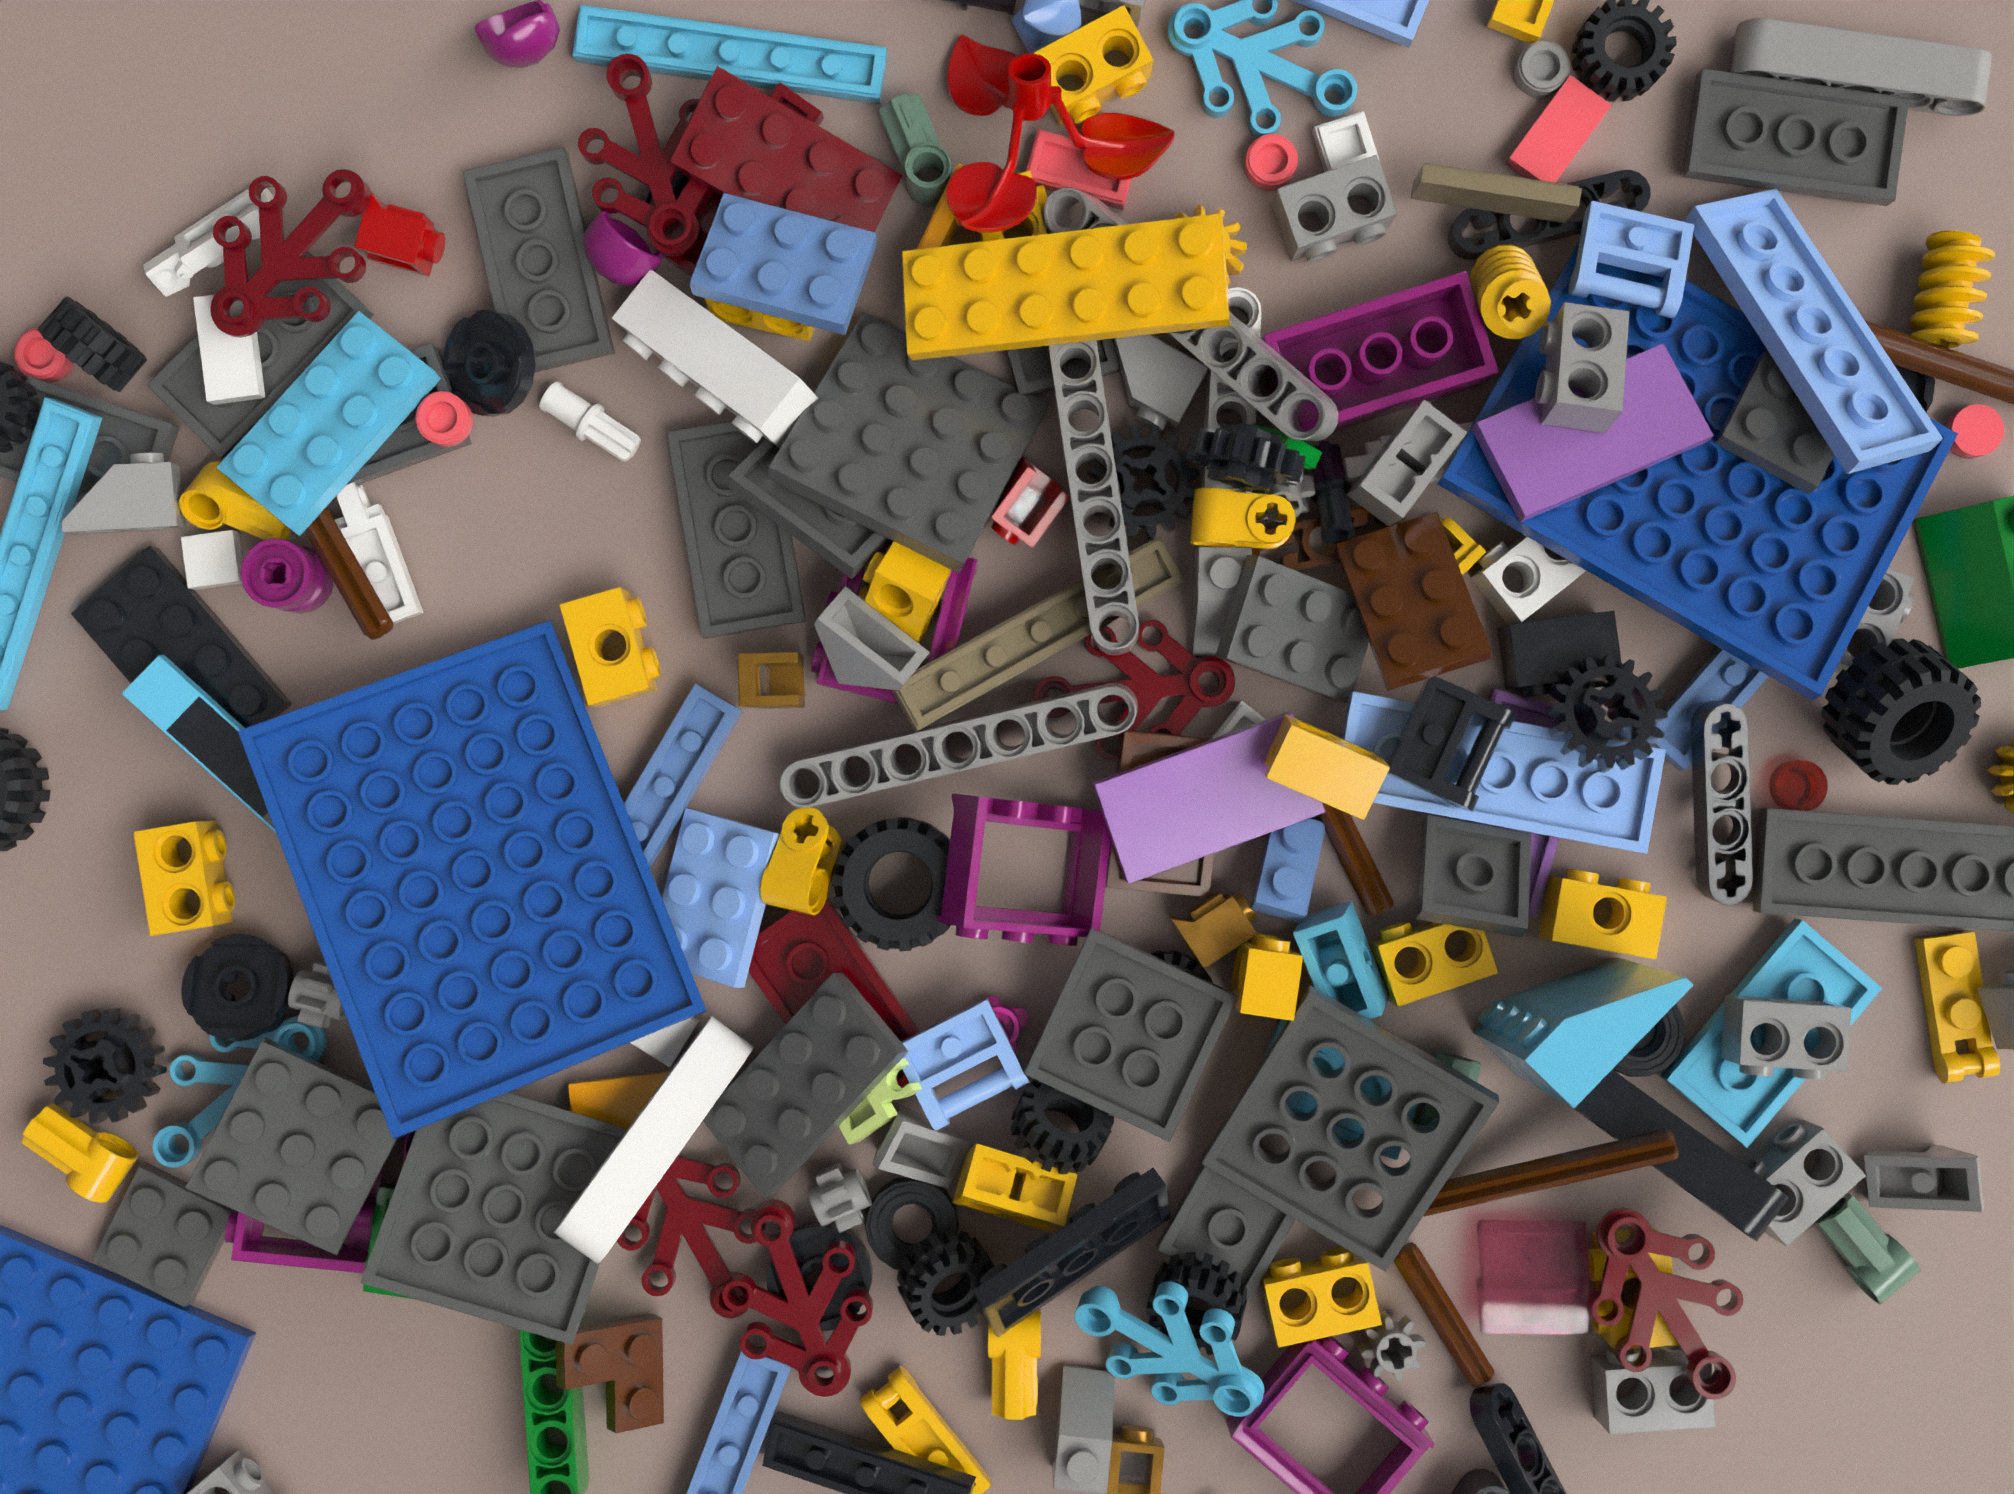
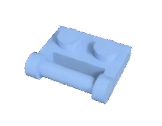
(1634, 243)
(954, 1048)

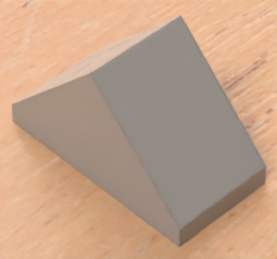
(865, 645)
(919, 1151)

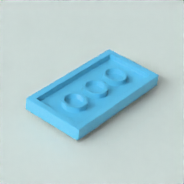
(329, 423)
(1795, 968)

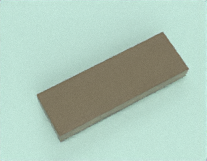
(1496, 192)

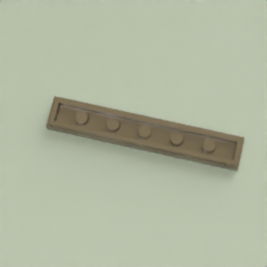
(1027, 638)

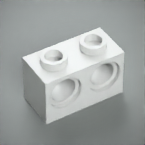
(1540, 573)

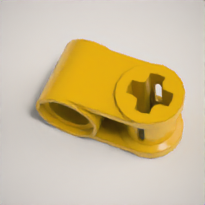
(1229, 516)
(802, 866)

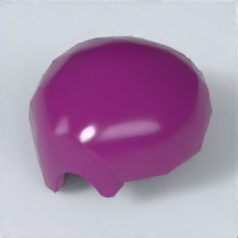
(520, 34)
(618, 251)

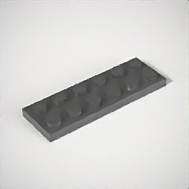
(1885, 869)

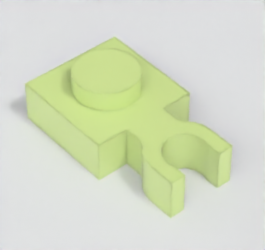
(877, 1107)

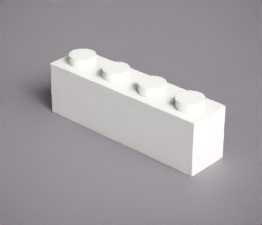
(714, 359)

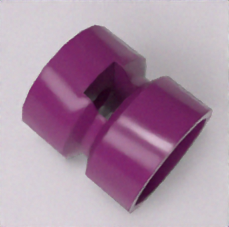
(298, 581)

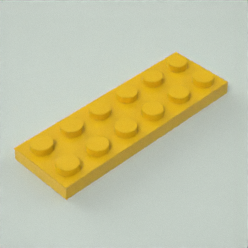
(1066, 287)

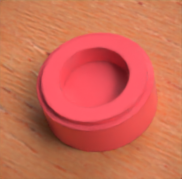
(1270, 162)
(39, 358)
(444, 419)
(1978, 431)

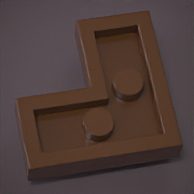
(628, 1359)

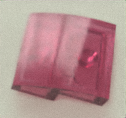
(1533, 1277)

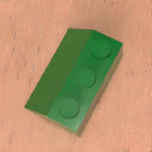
(1971, 580)

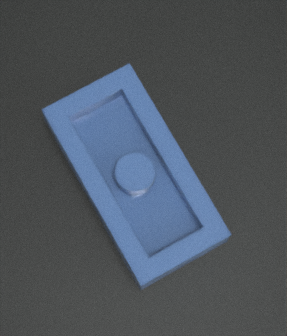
(1289, 870)

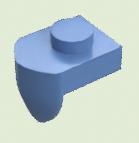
(1046, 21)

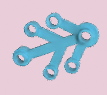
(1254, 57)
(223, 1073)
(1228, 1383)

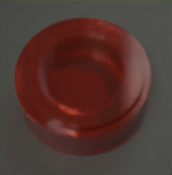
(1798, 785)

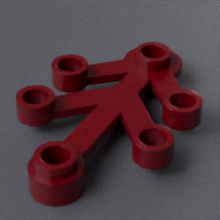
(649, 168)
(284, 259)
(1150, 686)
(686, 1217)
(1658, 1293)
(800, 1308)

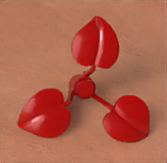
(985, 79)

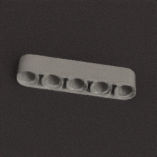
(1930, 74)

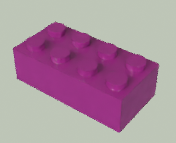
(1389, 351)

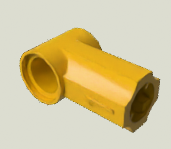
(217, 500)
(90, 1158)
(1015, 1368)

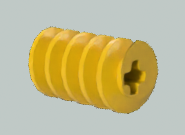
(1948, 288)
(1510, 292)

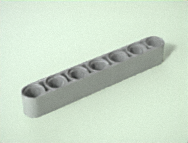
(1253, 353)
(1093, 498)
(935, 756)

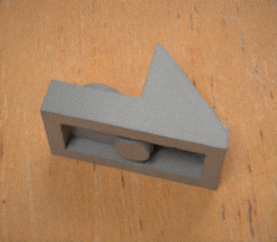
(1924, 1180)

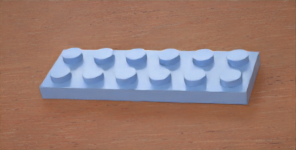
(1813, 331)
(1525, 782)

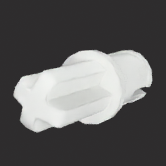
(590, 422)

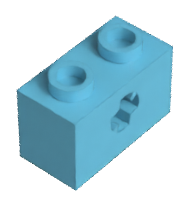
(1342, 959)

